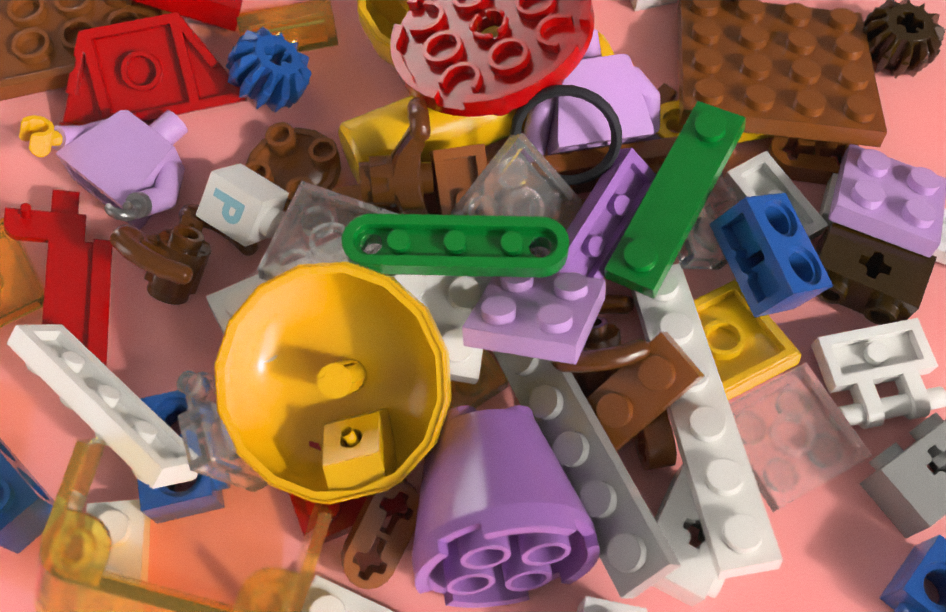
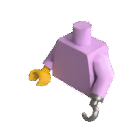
(117, 160)

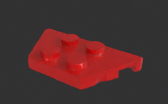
(146, 70)

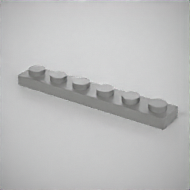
(626, 531)

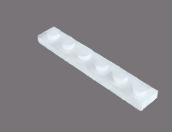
(710, 442)

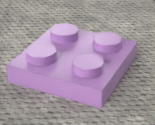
(889, 200)
(536, 316)

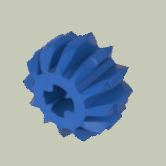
(268, 69)

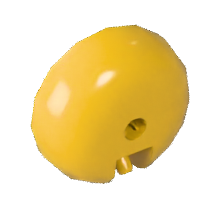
(351, 372)

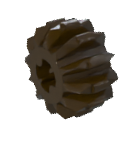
(903, 37)

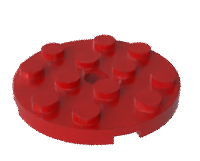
(472, 73)

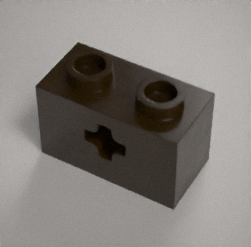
(872, 274)

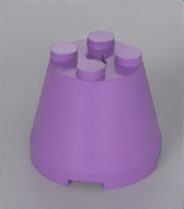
(497, 512)

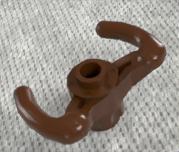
(401, 177)
(173, 257)
(603, 349)

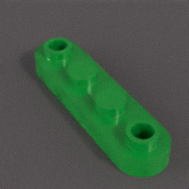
(457, 245)

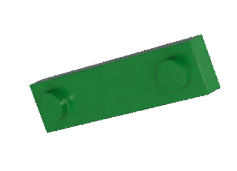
(675, 199)

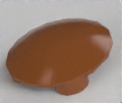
(294, 156)

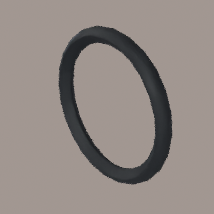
(598, 102)

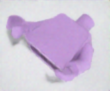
(576, 125)

